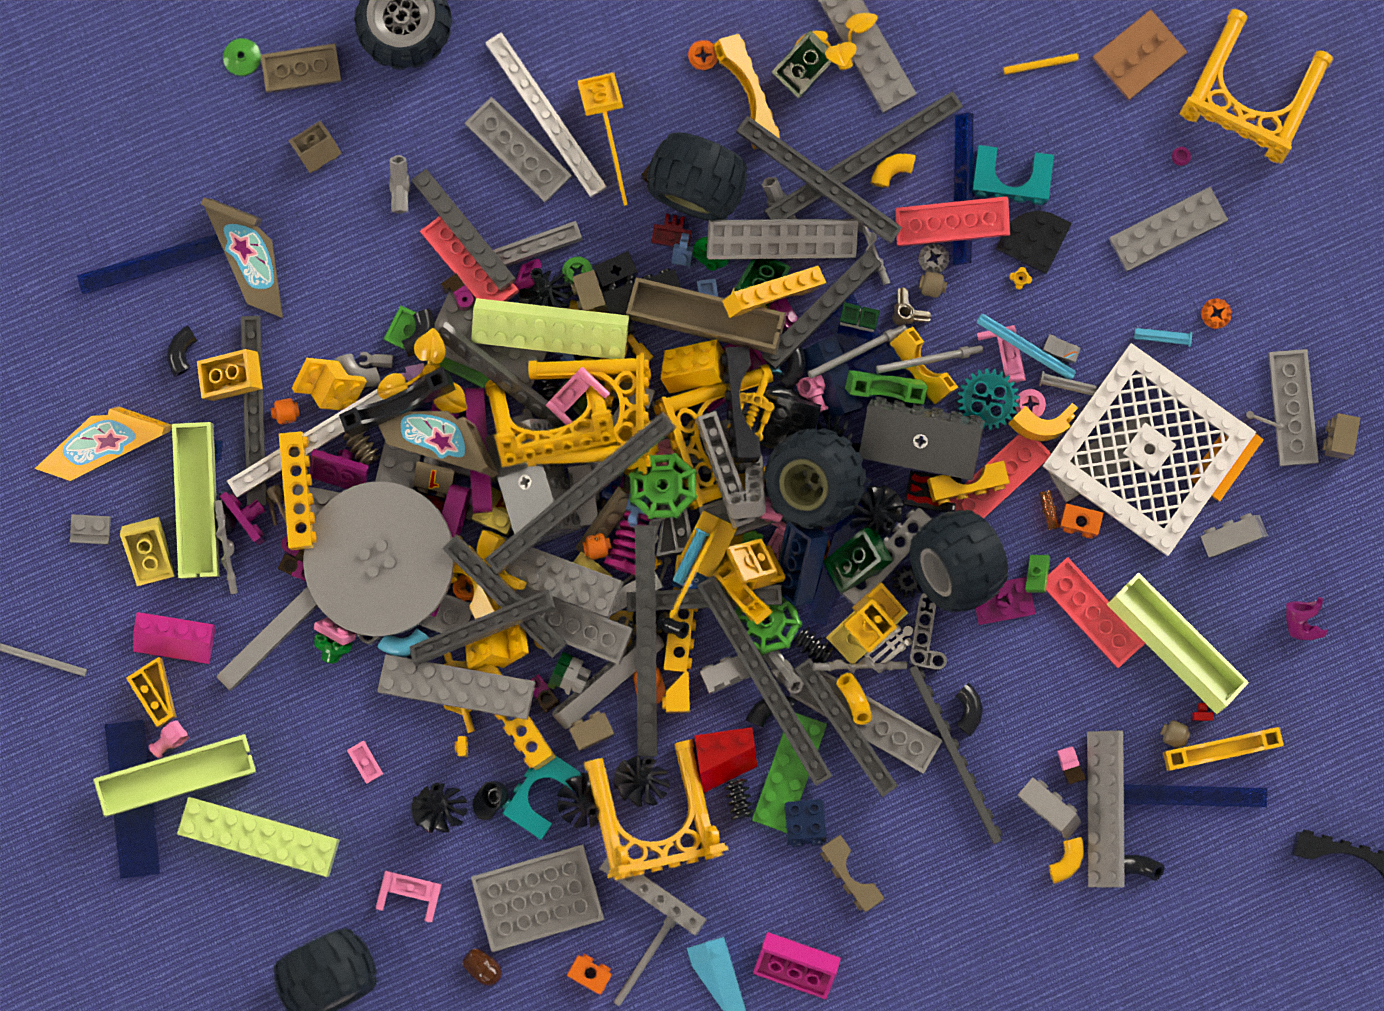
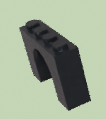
(618, 298)

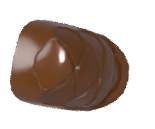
(482, 967)

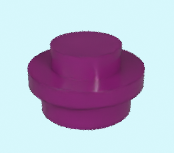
(1181, 156)

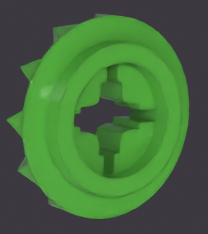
(575, 262)

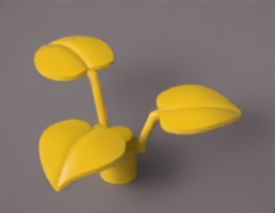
(842, 53)
(430, 349)

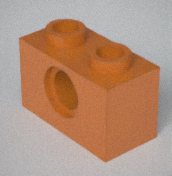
(1092, 518)
(578, 970)

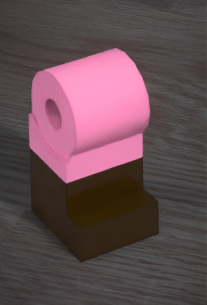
(1070, 765)

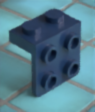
(805, 823)

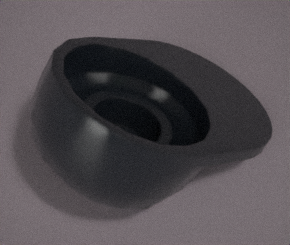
(230, 520)
(489, 799)

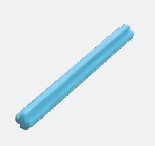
(1026, 346)

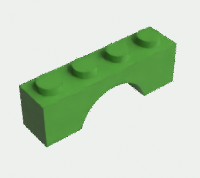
(870, 384)

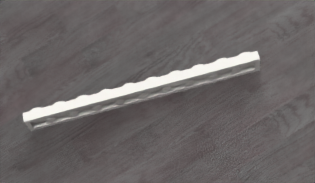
(546, 115)
(272, 465)

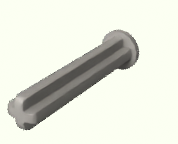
(1067, 384)

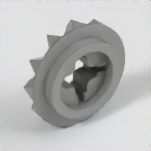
(925, 255)

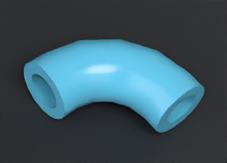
(400, 646)

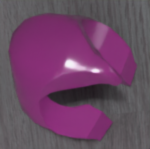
(1297, 619)

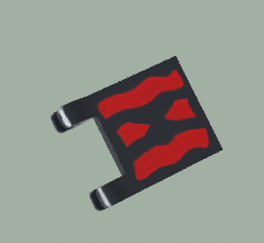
(919, 495)

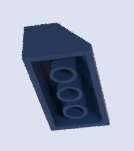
(835, 395)
(801, 562)

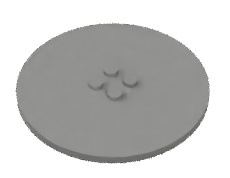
(379, 559)

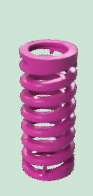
(618, 562)

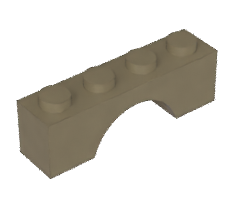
(865, 894)

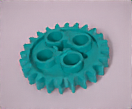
(991, 381)

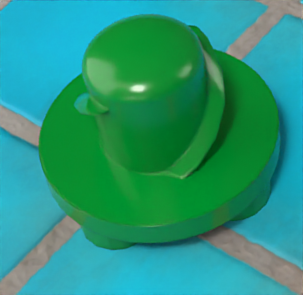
(700, 252)
(330, 649)

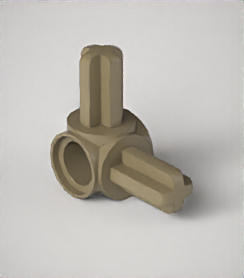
(906, 308)

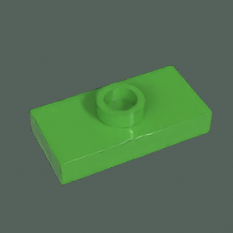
(1037, 573)

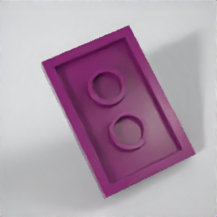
(337, 469)
(246, 515)
(1008, 604)

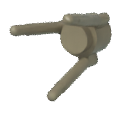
(276, 496)

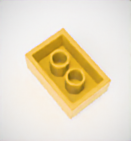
(692, 366)
(229, 375)

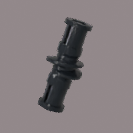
(668, 625)

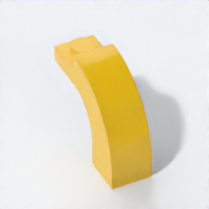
(1038, 429)
(488, 544)
(741, 594)

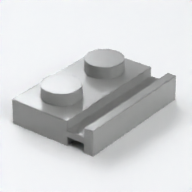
(90, 529)

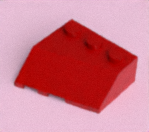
(724, 756)

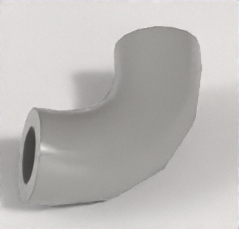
(351, 368)

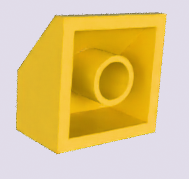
(678, 696)

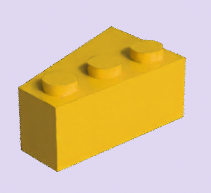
(154, 692)

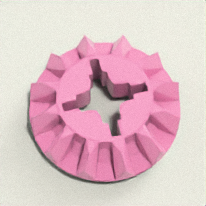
(1036, 397)

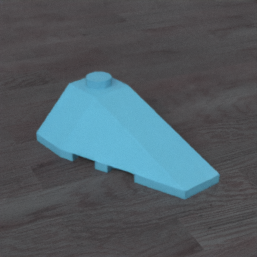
(716, 971)

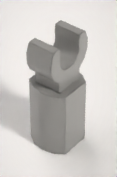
(377, 360)

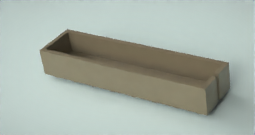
(704, 316)

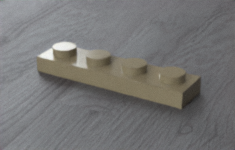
(608, 516)

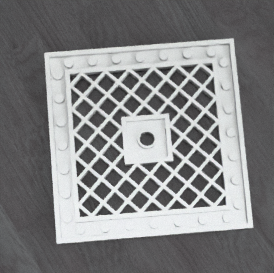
(1163, 379)

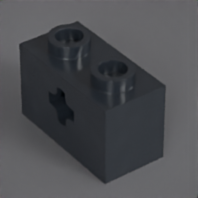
(621, 262)

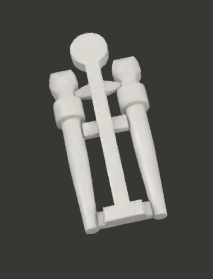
(907, 631)

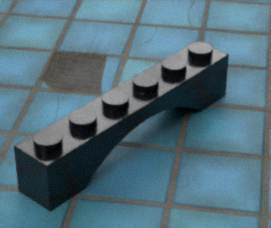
(423, 391)
(745, 443)
(1312, 847)

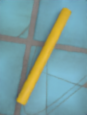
(1041, 63)

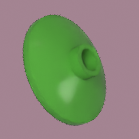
(245, 65)

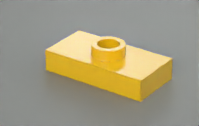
(461, 746)

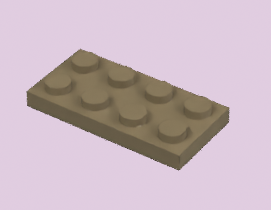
(301, 68)

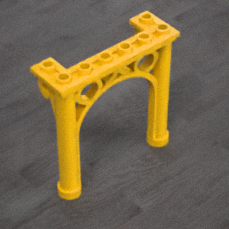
(1201, 98)
(627, 370)
(680, 403)
(553, 441)
(707, 836)

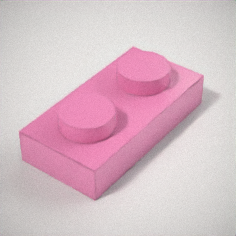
(334, 631)
(365, 762)

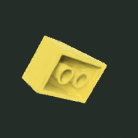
(147, 551)

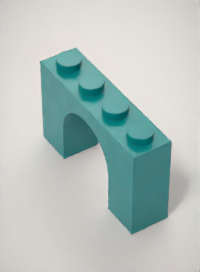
(987, 183)
(519, 808)

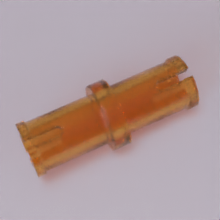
(1049, 510)

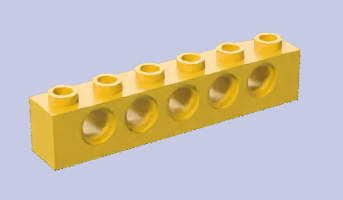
(288, 442)
(672, 662)
(543, 753)

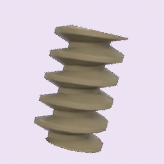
(362, 448)

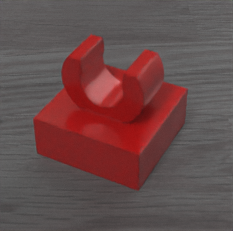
(1202, 714)

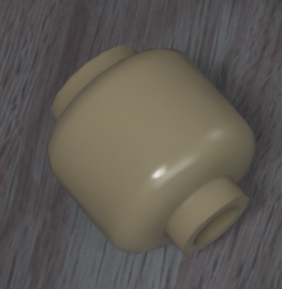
(932, 284)
(1175, 734)

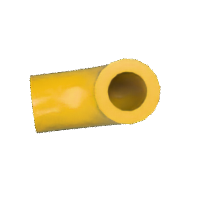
(891, 166)
(856, 698)
(1070, 862)

